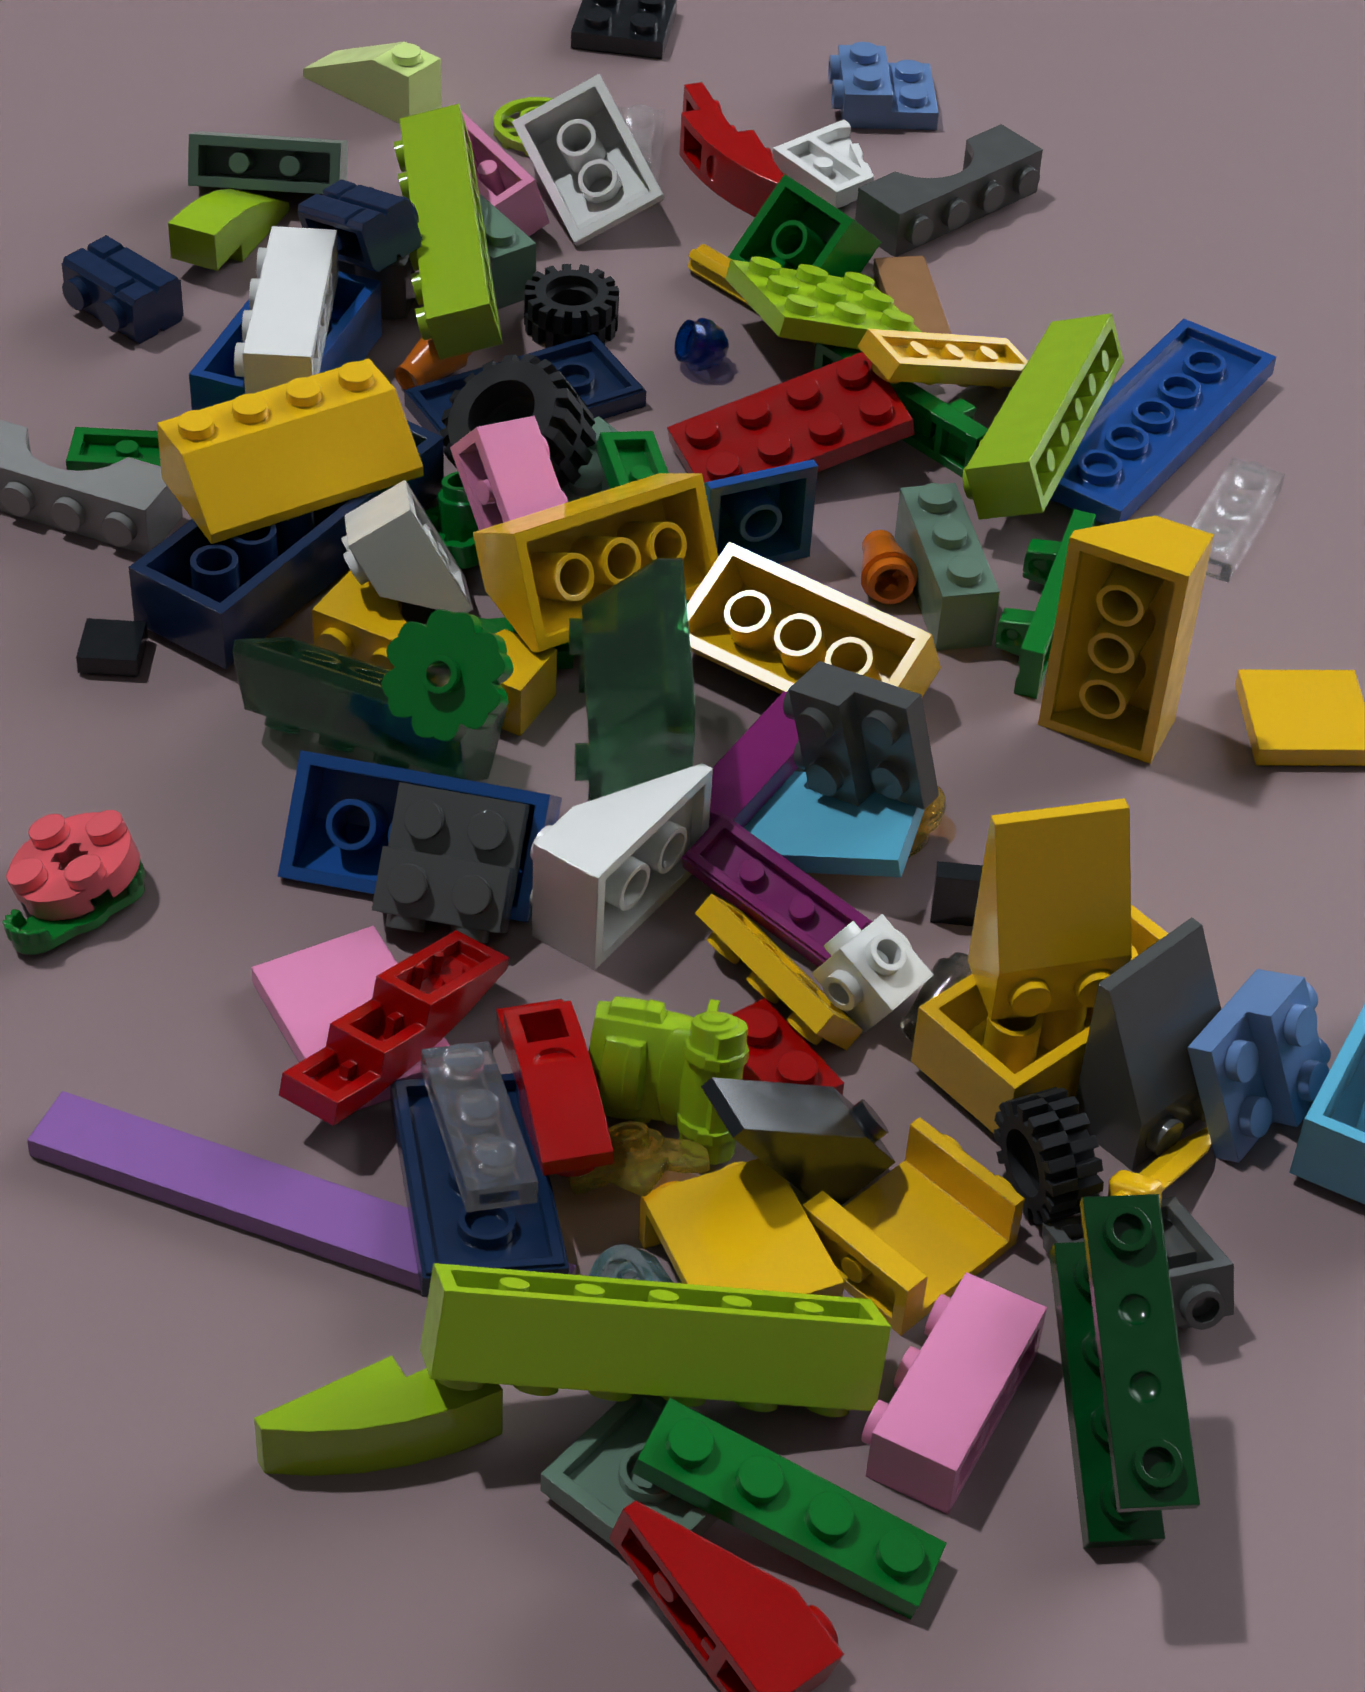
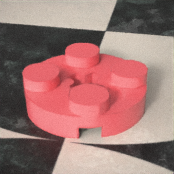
(72, 863)

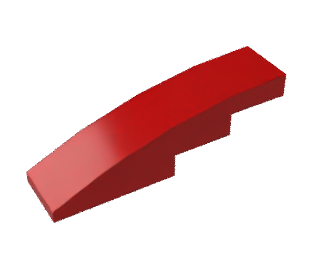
(384, 1037)

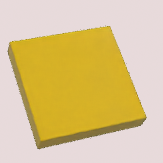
(1303, 716)

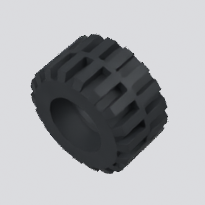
(519, 391)

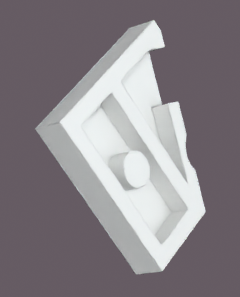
(826, 163)

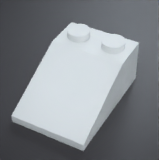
(588, 160)
(615, 862)

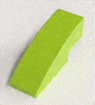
(223, 226)
(375, 1423)

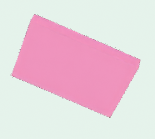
(321, 985)

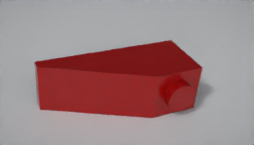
(730, 1614)

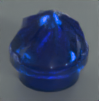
(701, 344)

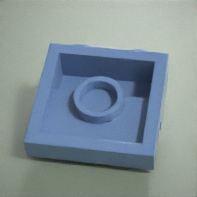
(880, 92)
(1259, 1061)

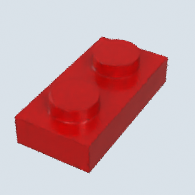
(780, 1052)

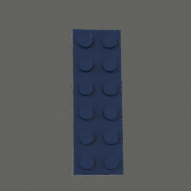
(254, 581)

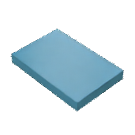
(836, 836)

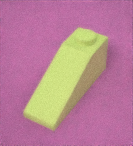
(385, 78)

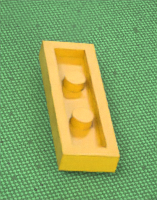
(776, 974)

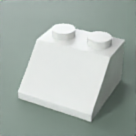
(403, 553)

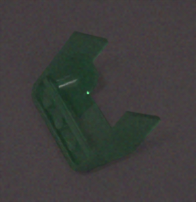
(635, 680)

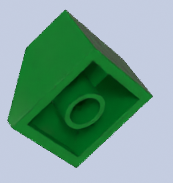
(805, 229)

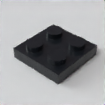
(624, 26)

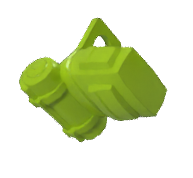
(658, 1059)

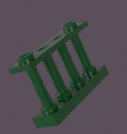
(1123, 1373)

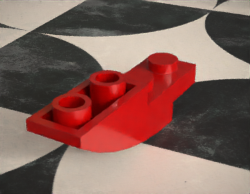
(725, 160)
(556, 1087)

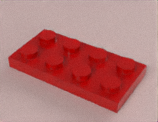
(815, 416)

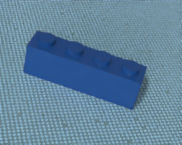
(346, 813)

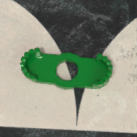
(39, 936)

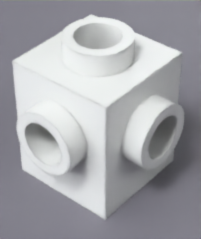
(870, 971)

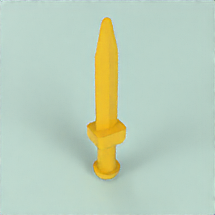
(1164, 1169)

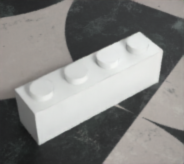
(288, 308)

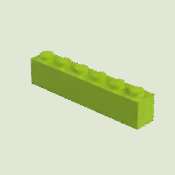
(453, 253)
(1044, 418)
(652, 1340)

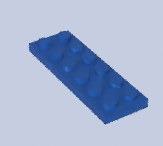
(1159, 419)

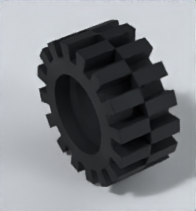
(570, 305)
(1048, 1153)

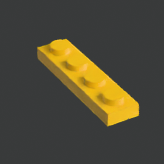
(942, 358)

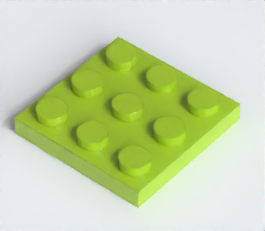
(815, 305)

